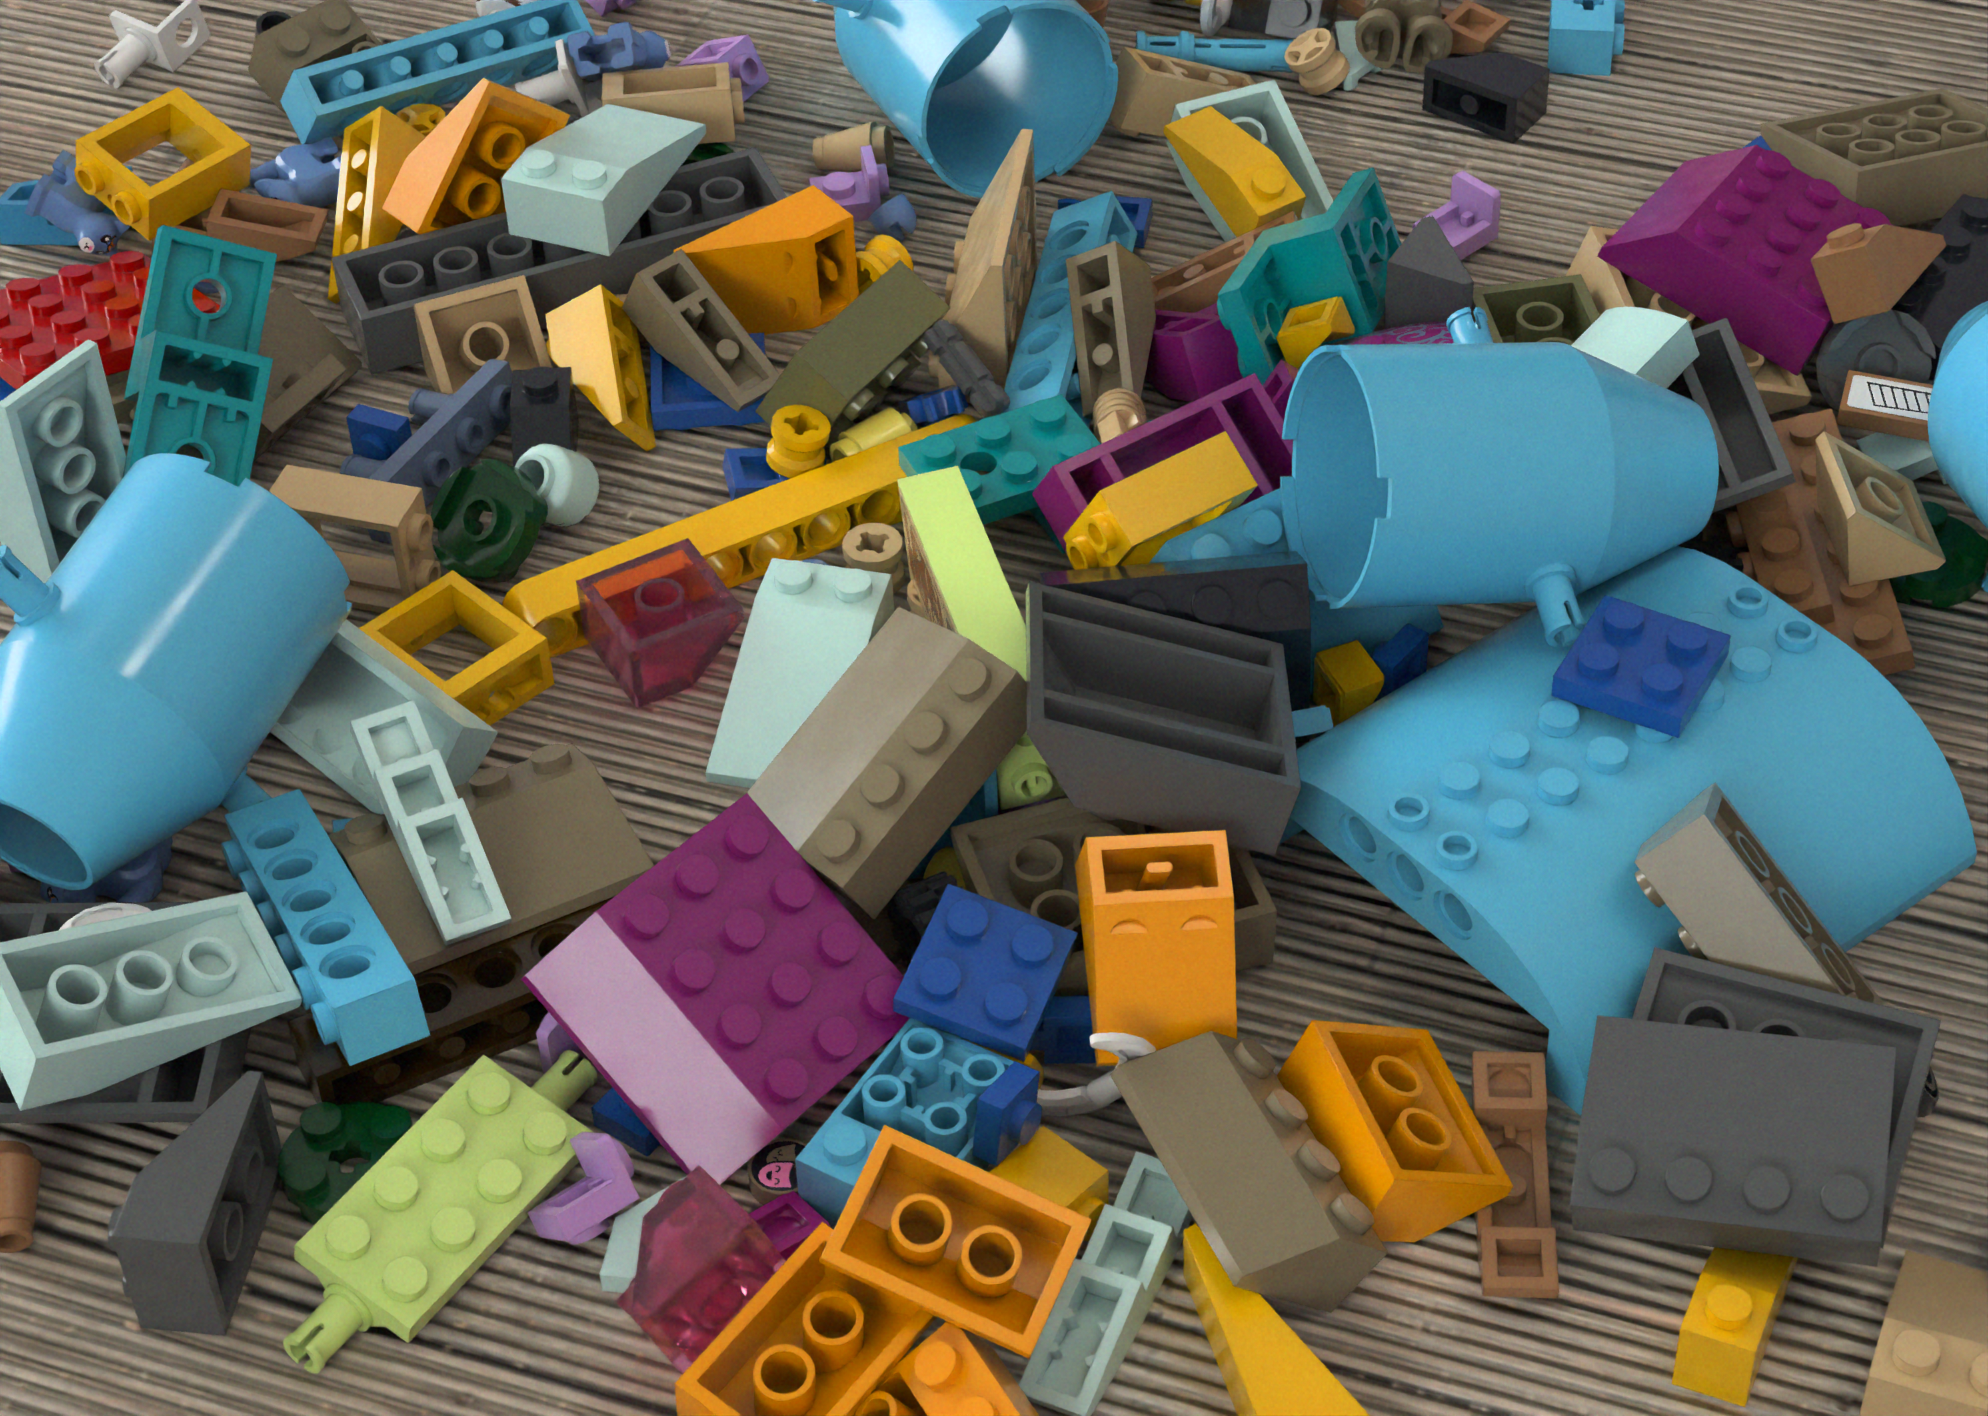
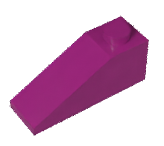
(1191, 355)

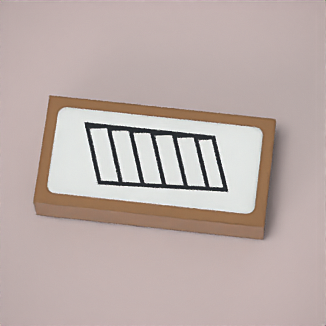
(1885, 405)

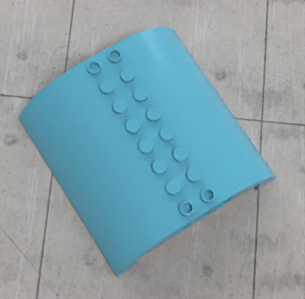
(1523, 813)

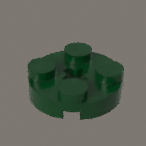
(513, 527)
(1961, 573)
(326, 1139)

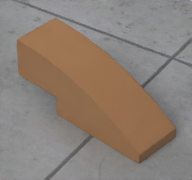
(260, 223)

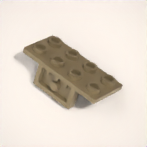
(304, 370)

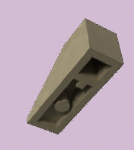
(1110, 320)
(698, 331)

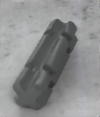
(966, 369)

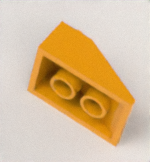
(461, 162)

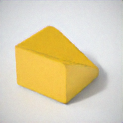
(1312, 325)
(1346, 680)

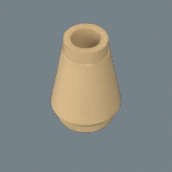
(842, 149)

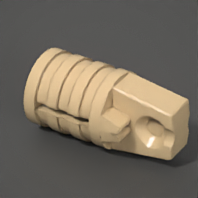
(1117, 413)

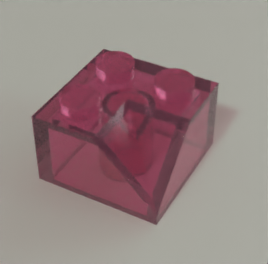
(658, 620)
(695, 1268)

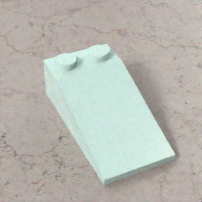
(1266, 117)
(595, 177)
(57, 458)
(795, 648)
(133, 994)

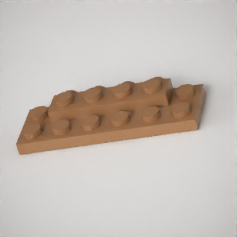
(1797, 562)

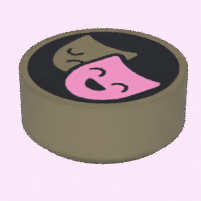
(774, 1169)

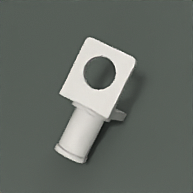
(150, 44)
(564, 85)

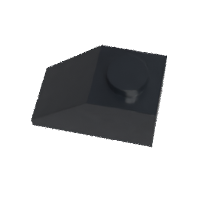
(1281, 17)
(1487, 93)
(543, 409)

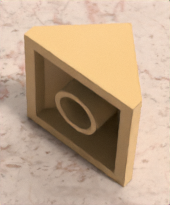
(478, 325)
(1872, 515)

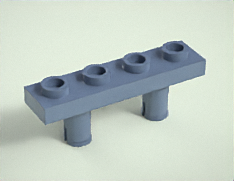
(450, 434)

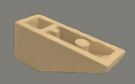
(1155, 82)

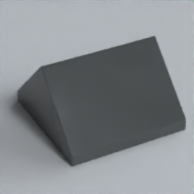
(1425, 278)

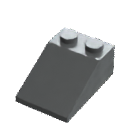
(200, 1214)

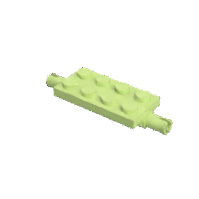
(438, 1204)

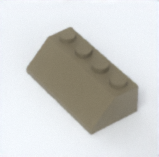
(1739, 901)
(1252, 1169)

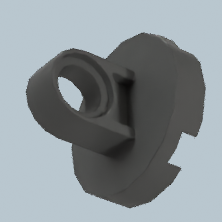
(1877, 344)

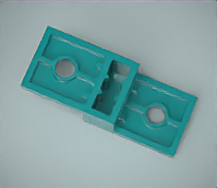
(1310, 262)
(197, 370)
(1011, 446)

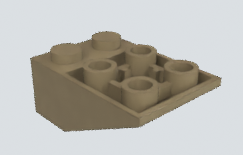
(304, 40)

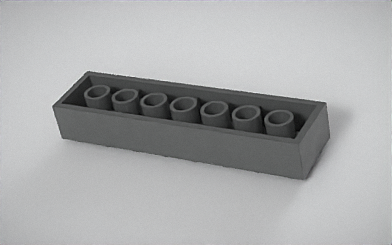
(386, 280)

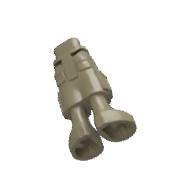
(1426, 33)

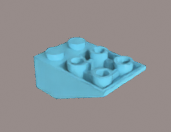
(919, 1086)

